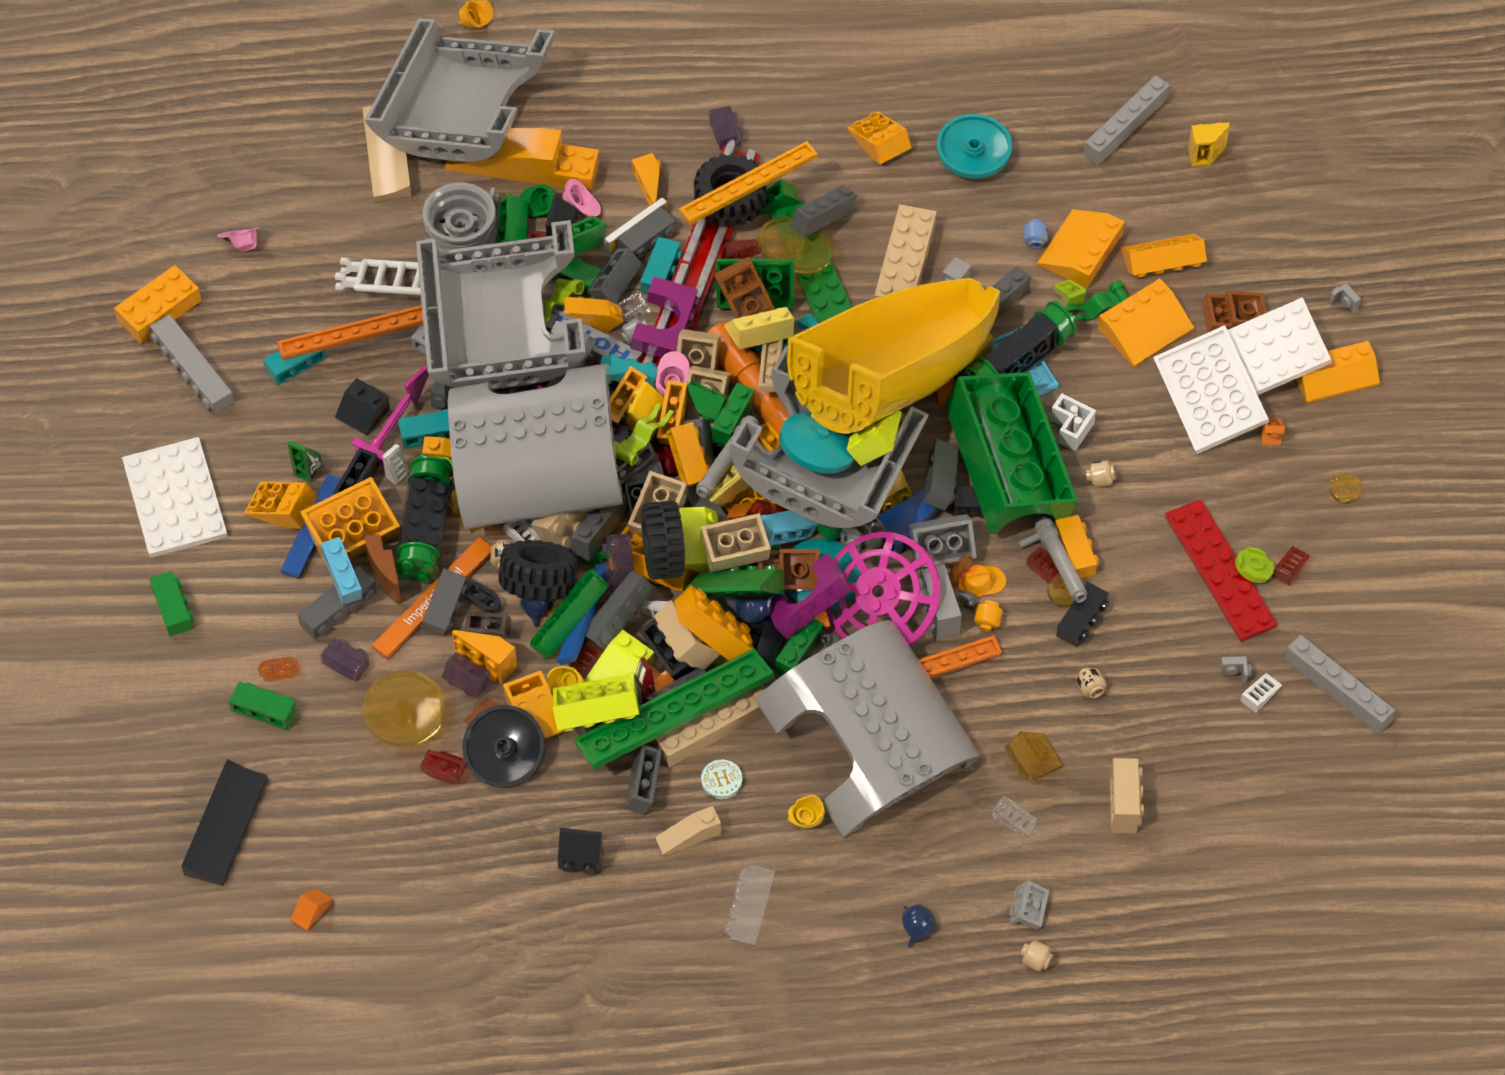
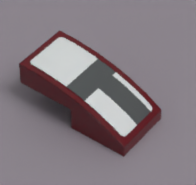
(643, 678)

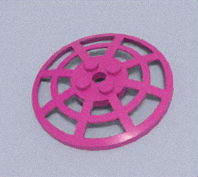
(891, 584)

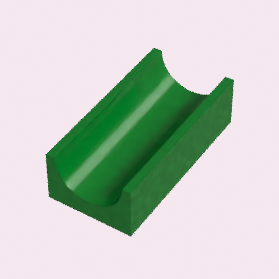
(1009, 448)

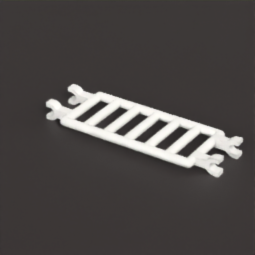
(361, 268)

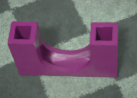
(677, 298)
(830, 587)

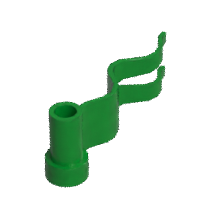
(1100, 302)

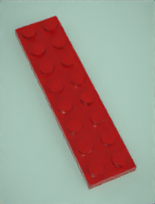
(1217, 568)

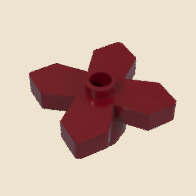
(666, 458)

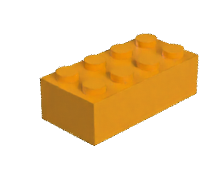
(165, 295)
(712, 623)

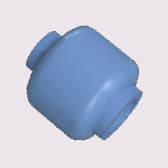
(1035, 233)

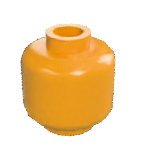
(988, 615)

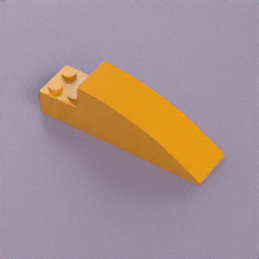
(536, 158)

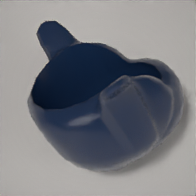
(534, 608)
(753, 610)
(918, 922)

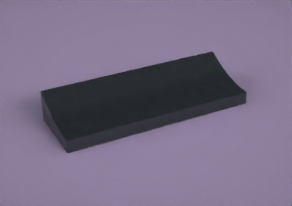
(224, 823)

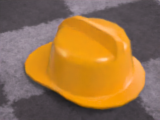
(476, 13)
(983, 580)

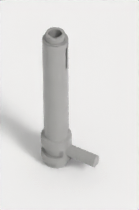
(720, 465)
(1050, 538)

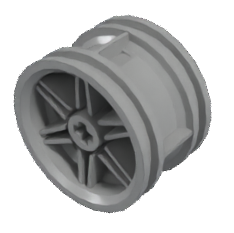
(466, 217)

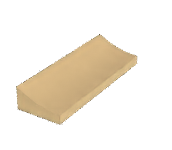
(387, 167)

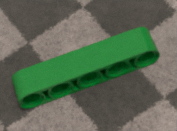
(568, 614)

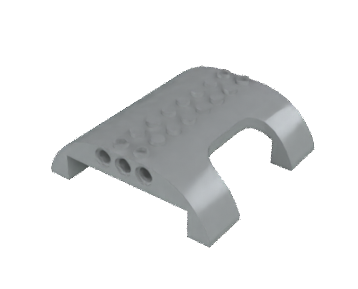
(453, 93)
(489, 314)
(534, 449)
(830, 499)
(881, 713)

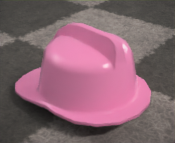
(581, 198)
(242, 239)
(672, 367)

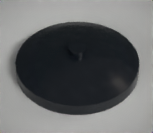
(503, 746)

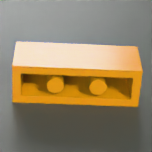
(675, 400)
(687, 453)
(1077, 545)

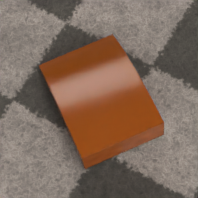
(743, 289)
(1232, 308)
(383, 567)
(797, 568)

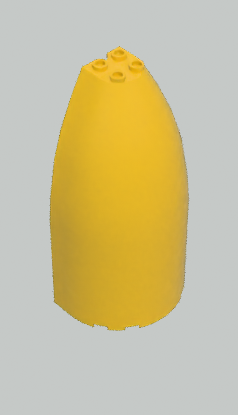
(889, 351)

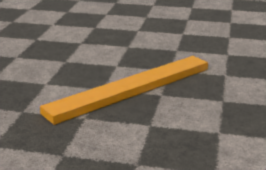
(748, 183)

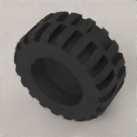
(721, 171)
(663, 539)
(537, 570)

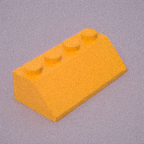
(1164, 254)
(1351, 370)

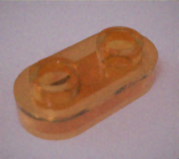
(963, 565)
(278, 670)

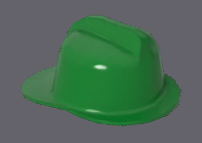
(538, 198)

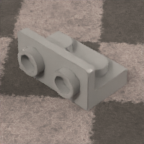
(1029, 905)

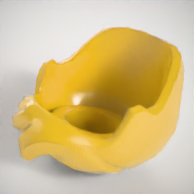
(563, 676)
(807, 812)

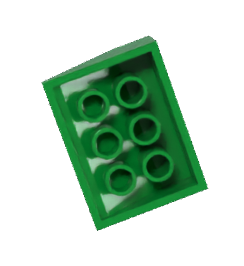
(775, 275)
(741, 582)

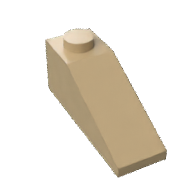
(690, 831)

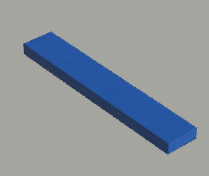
(304, 544)
(573, 643)

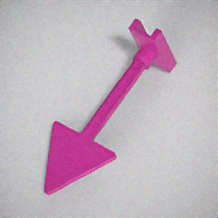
(414, 389)

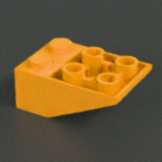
(880, 137)
(281, 503)
(488, 652)
(535, 697)

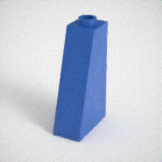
(907, 512)

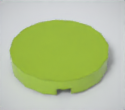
(1254, 565)

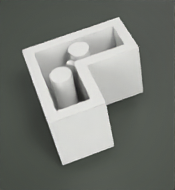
(1075, 420)

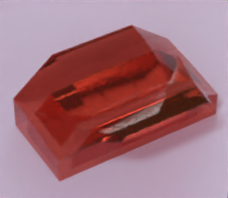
(443, 766)

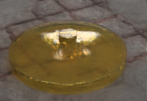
(780, 241)
(403, 708)

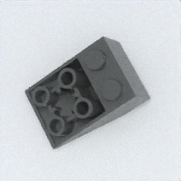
(634, 484)

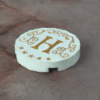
(721, 779)

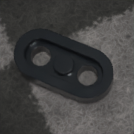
(483, 598)

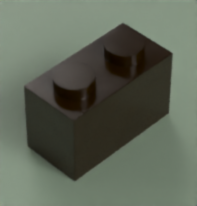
(488, 623)

